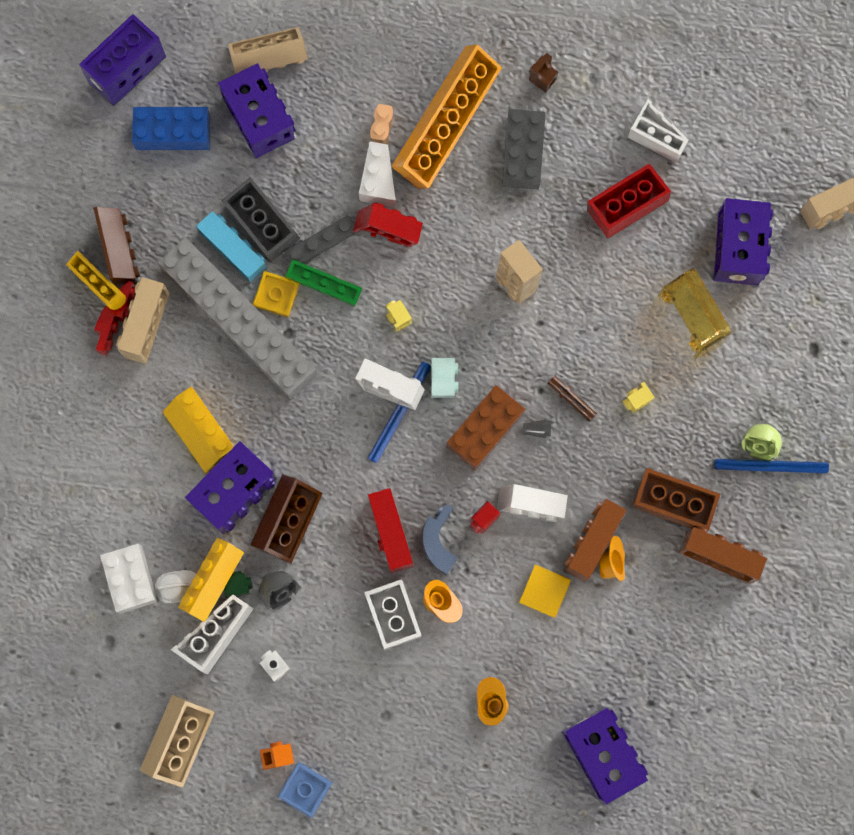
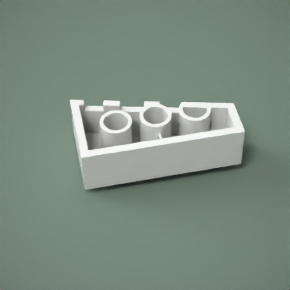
(211, 638)

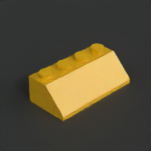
(198, 429)
(210, 579)

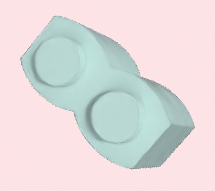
(443, 377)

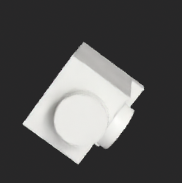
(281, 668)

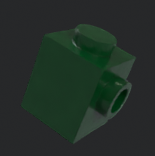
(238, 585)

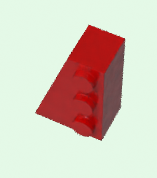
(389, 224)

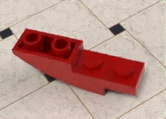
(107, 321)

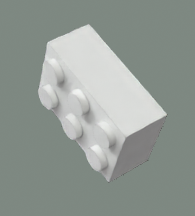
(128, 578)
(393, 614)

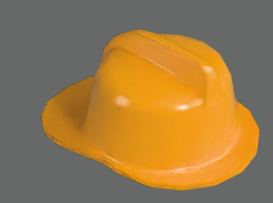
(612, 562)
(442, 601)
(491, 701)

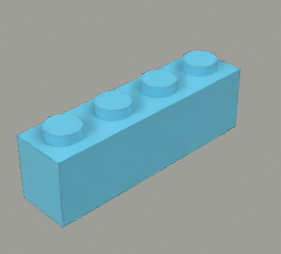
(231, 247)

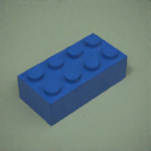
(171, 128)

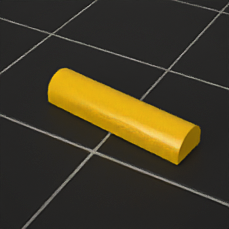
(96, 281)

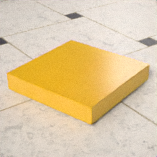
(275, 294)

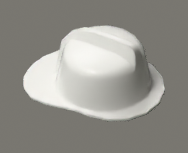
(173, 585)

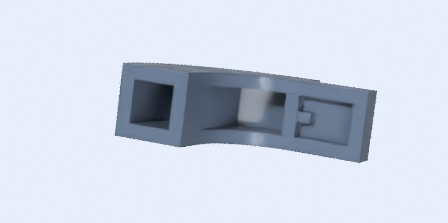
(435, 552)

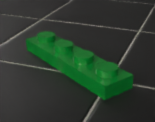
(323, 283)

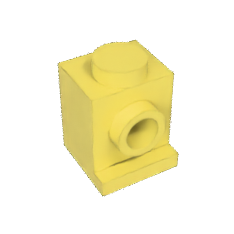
(398, 314)
(638, 398)

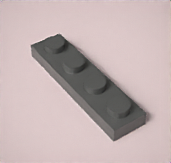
(321, 241)

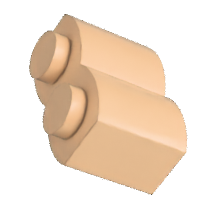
(383, 123)

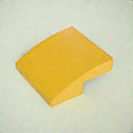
(545, 590)

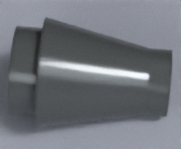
(538, 428)

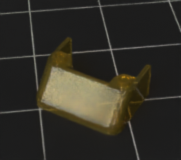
(697, 311)

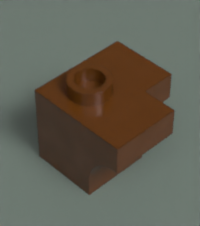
(542, 73)

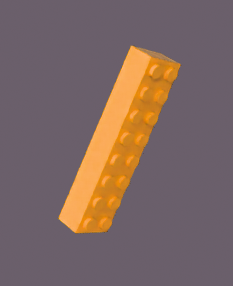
(446, 116)

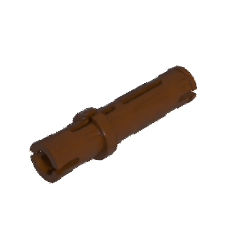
(570, 396)

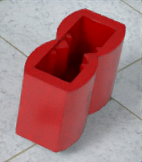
(484, 518)

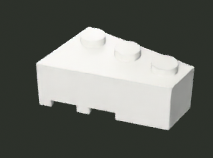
(657, 133)
(377, 177)
(389, 384)
(532, 502)

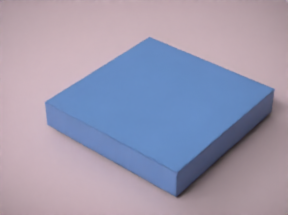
(305, 789)

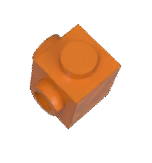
(277, 755)

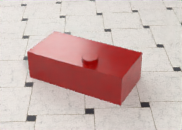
(628, 201)
(390, 530)

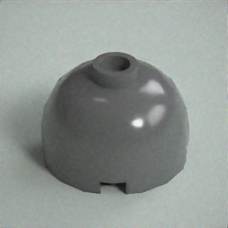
(276, 589)

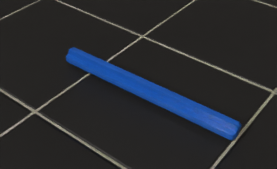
(395, 419)
(772, 466)

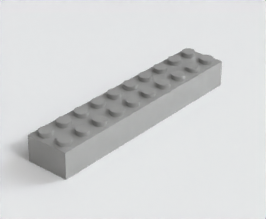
(237, 318)

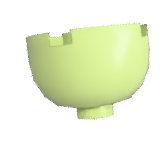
(762, 441)

